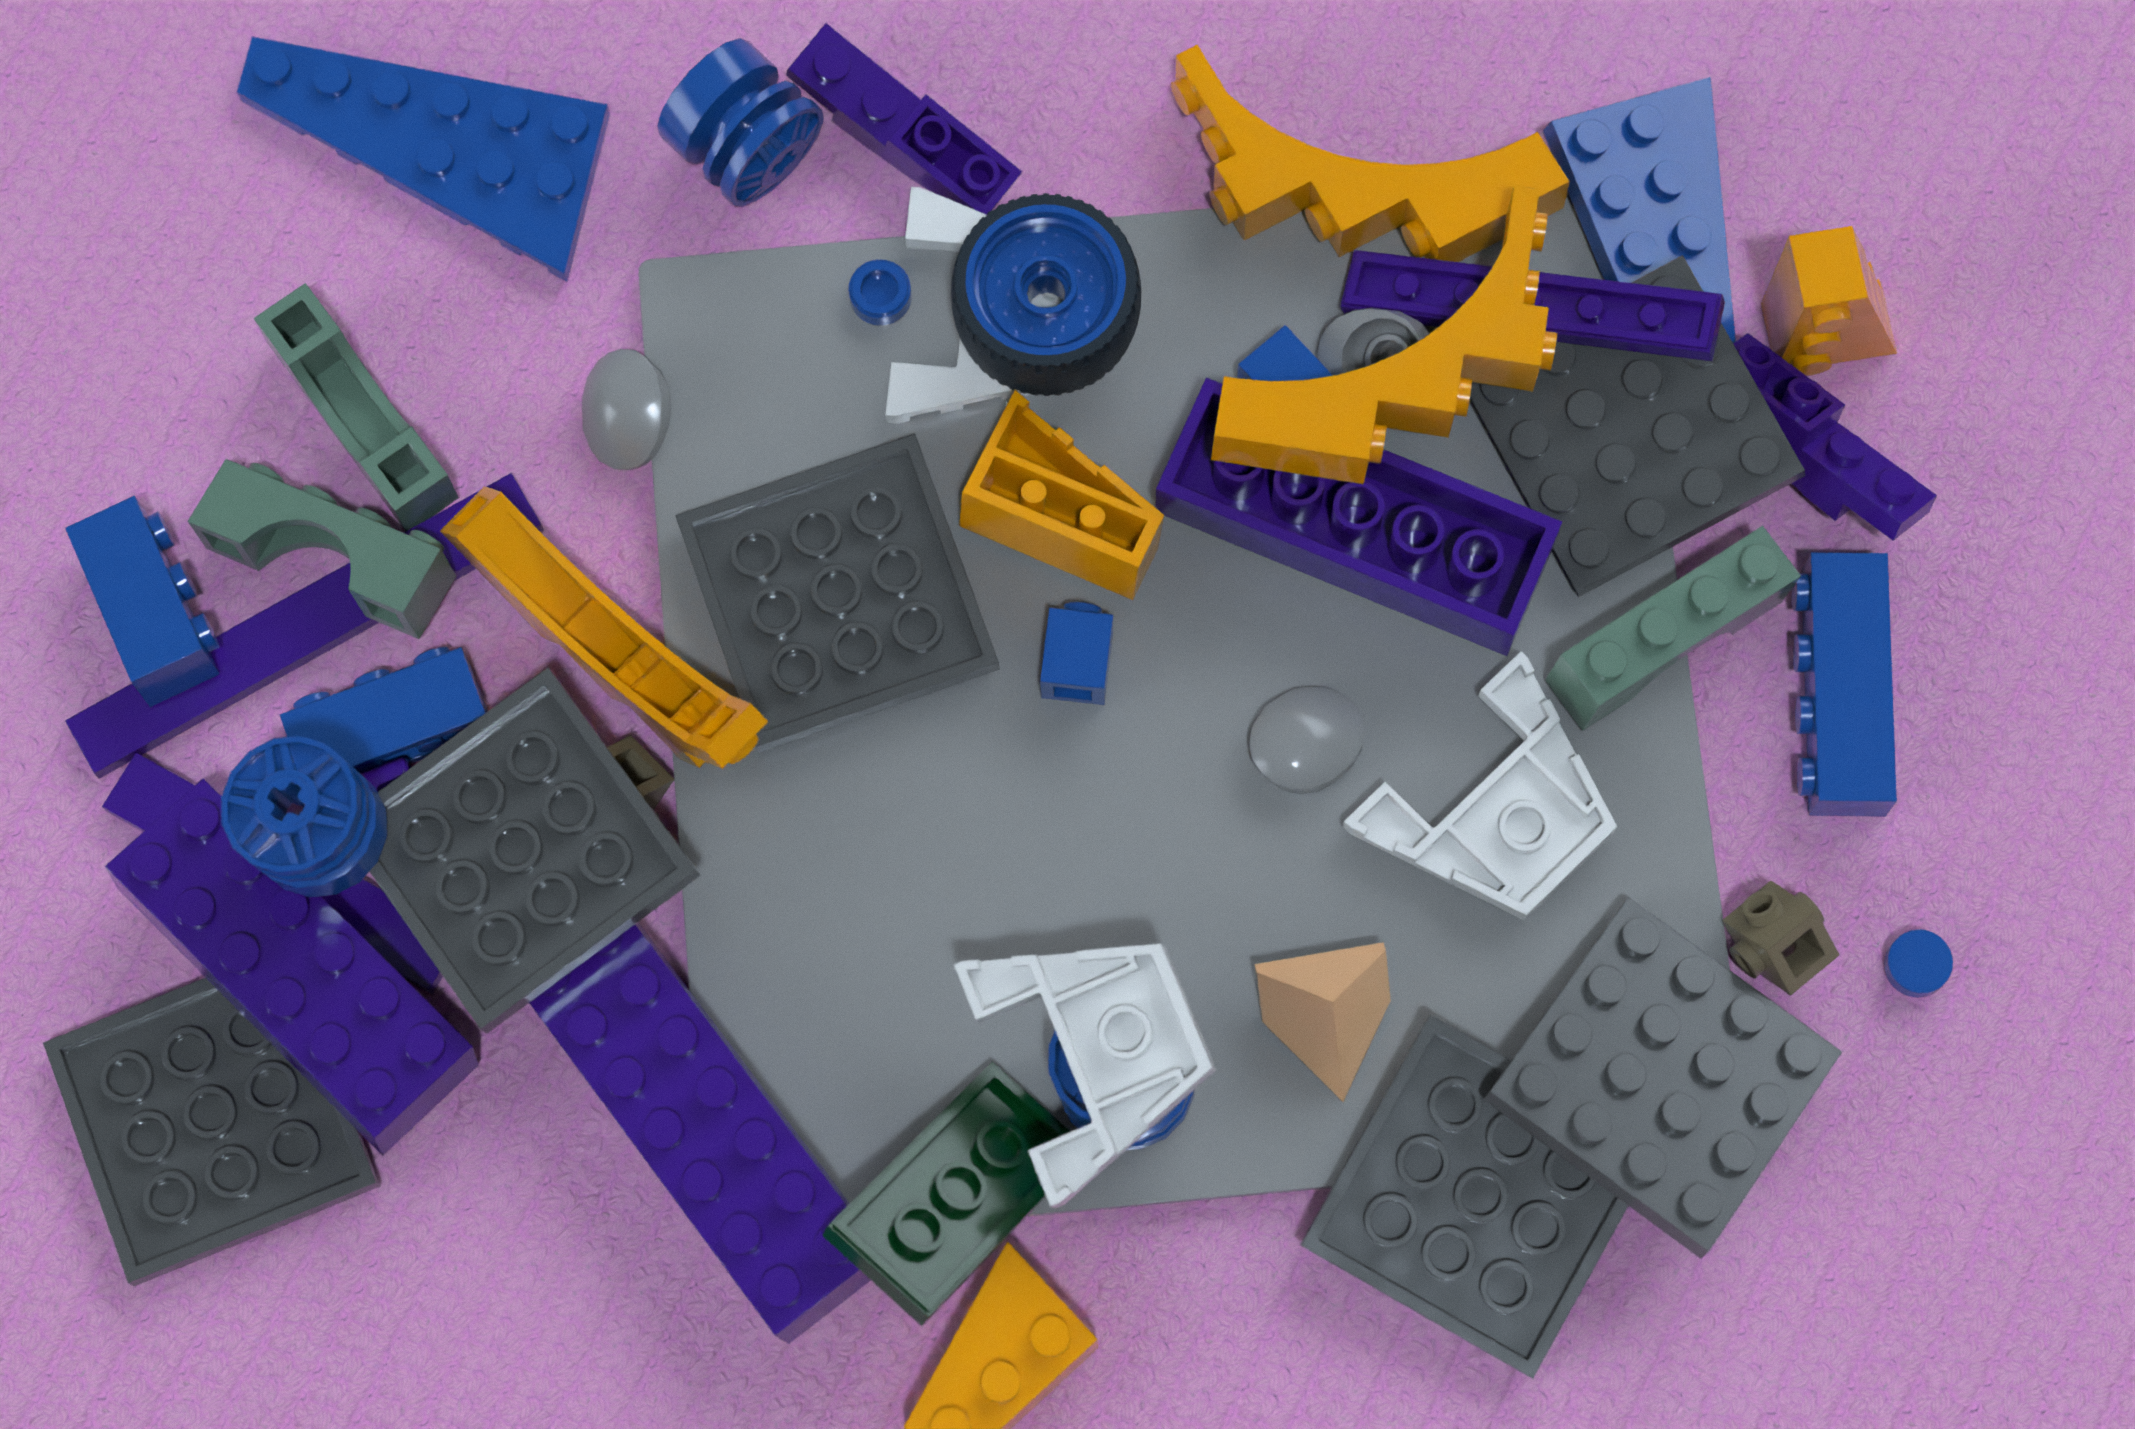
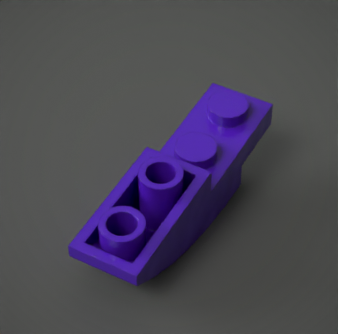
(899, 126)
(1838, 465)

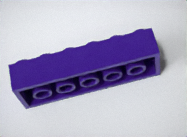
(1397, 539)
(294, 972)

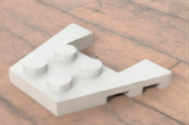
(921, 388)
(1519, 826)
(1122, 1035)

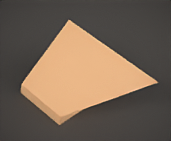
(1327, 1008)

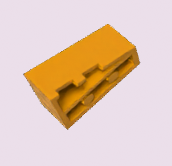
(1826, 303)
(1059, 505)
(1004, 1354)

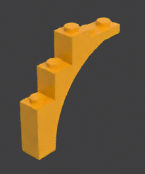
(1270, 176)
(1341, 420)
(622, 657)

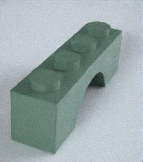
(356, 408)
(259, 517)
(1657, 633)

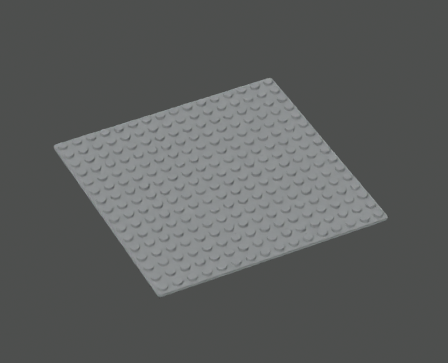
(1050, 827)

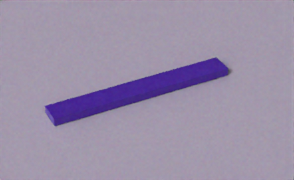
(252, 656)

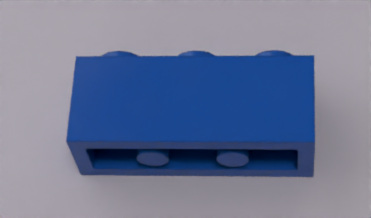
(145, 600)
(393, 712)

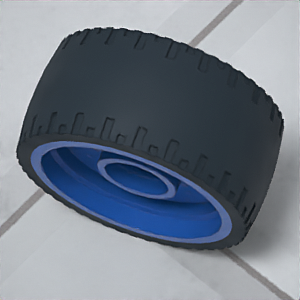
(1039, 249)

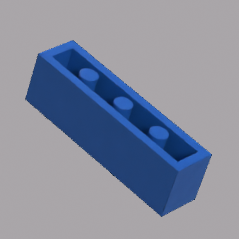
(1846, 685)

